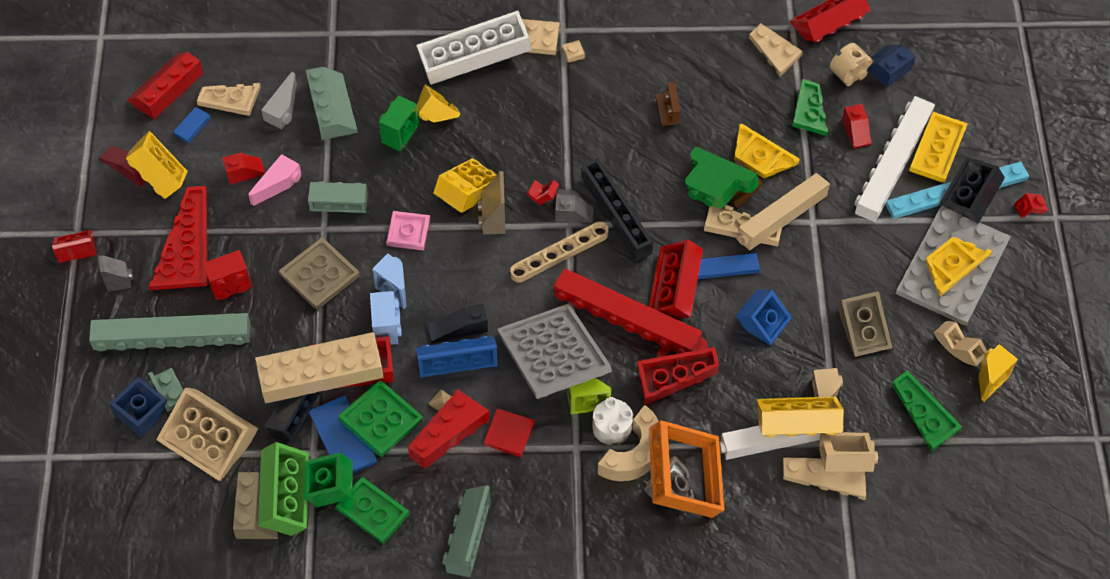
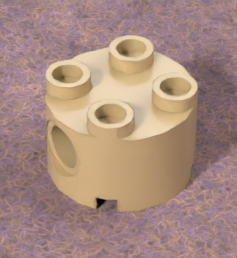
(851, 64)

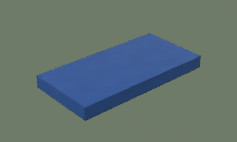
(338, 437)

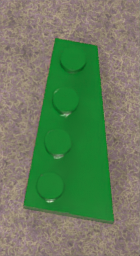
(927, 413)

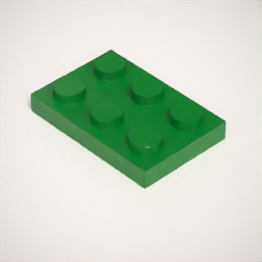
(373, 510)

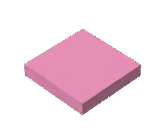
(408, 230)

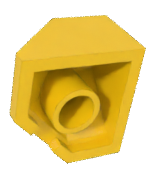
(434, 106)

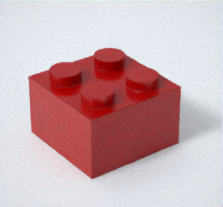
(227, 275)

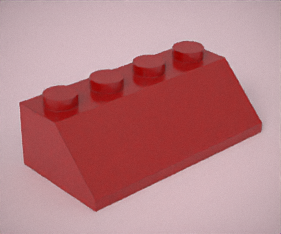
(828, 17)
(167, 84)
(676, 279)

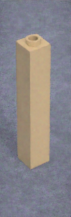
(782, 211)

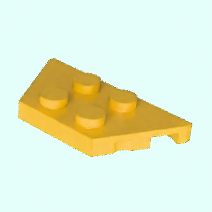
(761, 154)
(954, 262)

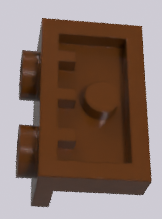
(668, 106)

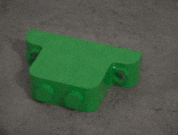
(717, 179)

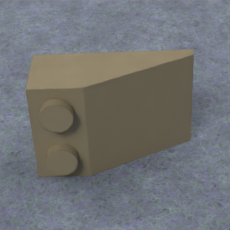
(493, 206)
(864, 323)

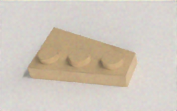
(776, 49)
(230, 99)

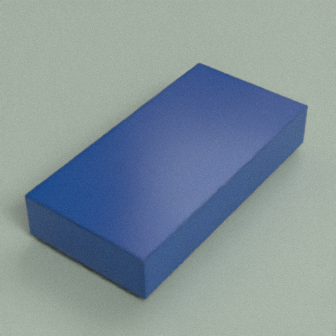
(191, 125)

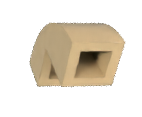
(965, 349)

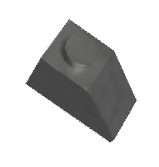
(115, 273)

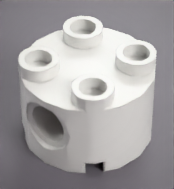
(612, 421)

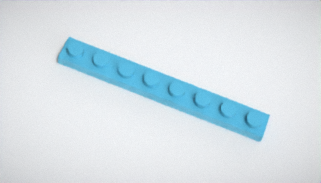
(932, 196)

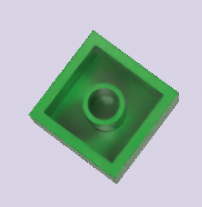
(399, 123)
(328, 479)

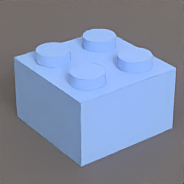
(385, 316)

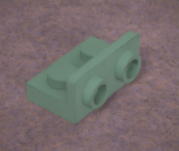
(168, 386)

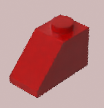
(857, 125)
(242, 167)

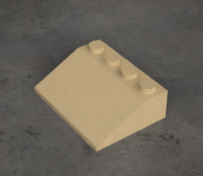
(206, 433)

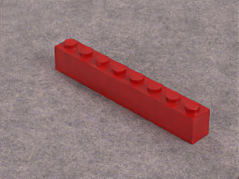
(626, 313)

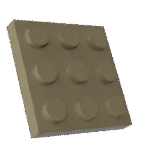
(319, 273)

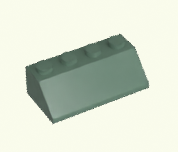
(330, 103)
(468, 531)

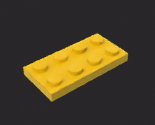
(938, 147)

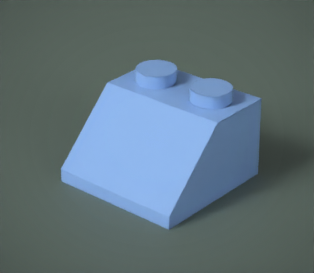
(390, 277)

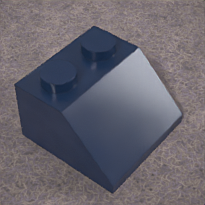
(891, 63)
(138, 406)

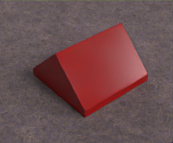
(74, 246)

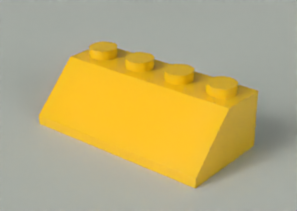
(800, 416)

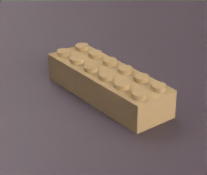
(319, 367)

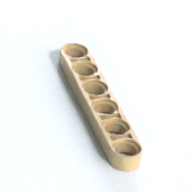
(557, 248)

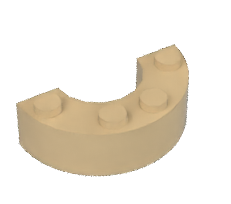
(634, 463)

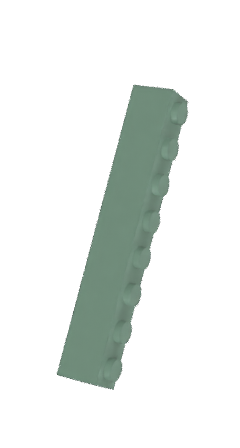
(170, 331)

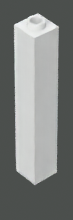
(751, 441)

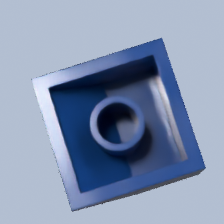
(764, 316)

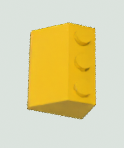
(157, 165)

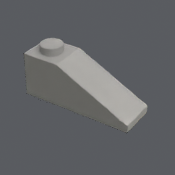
(280, 106)

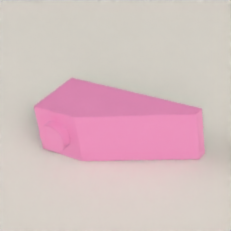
(276, 180)

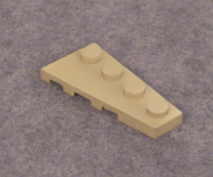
(727, 222)

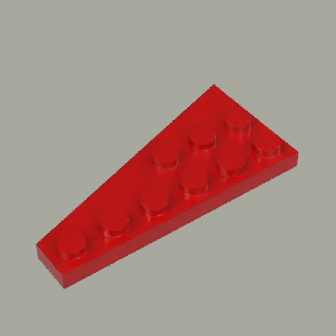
(186, 245)

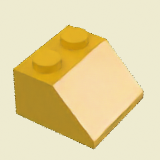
(995, 370)

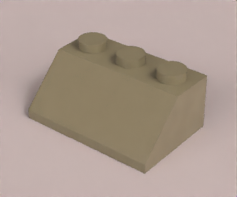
(247, 509)

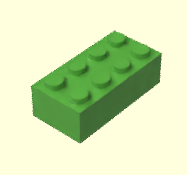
(282, 489)

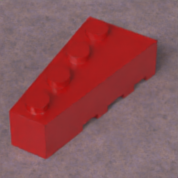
(675, 372)
(447, 428)

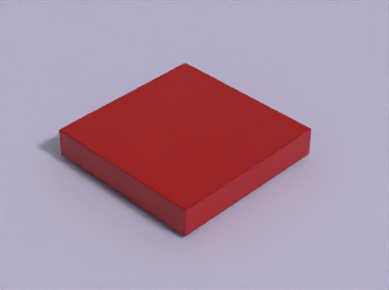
(509, 432)

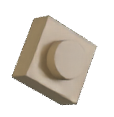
(573, 51)

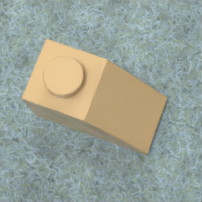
(826, 382)

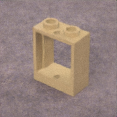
(847, 461)

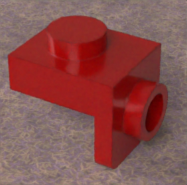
(542, 193)
(1029, 204)

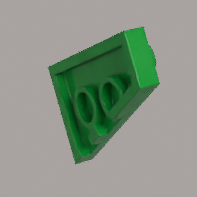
(809, 109)

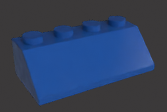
(457, 356)

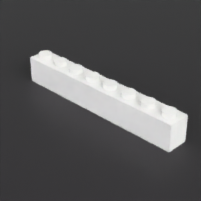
(894, 159)

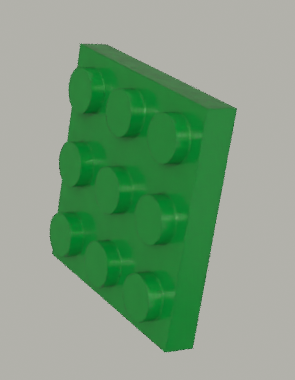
(380, 418)

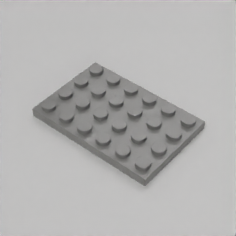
(963, 297)
(553, 351)

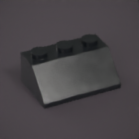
(973, 189)

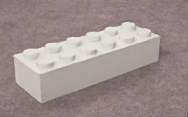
(474, 47)

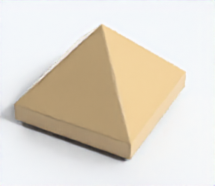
(439, 400)

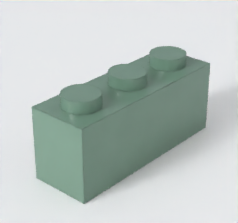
(338, 197)

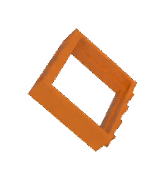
(660, 468)

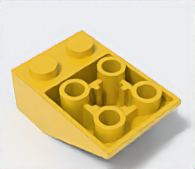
(463, 184)

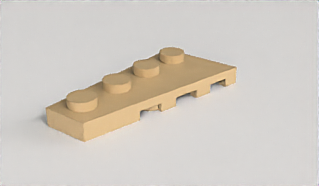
(812, 472)

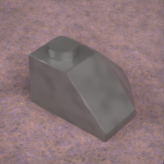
(573, 208)
(679, 482)

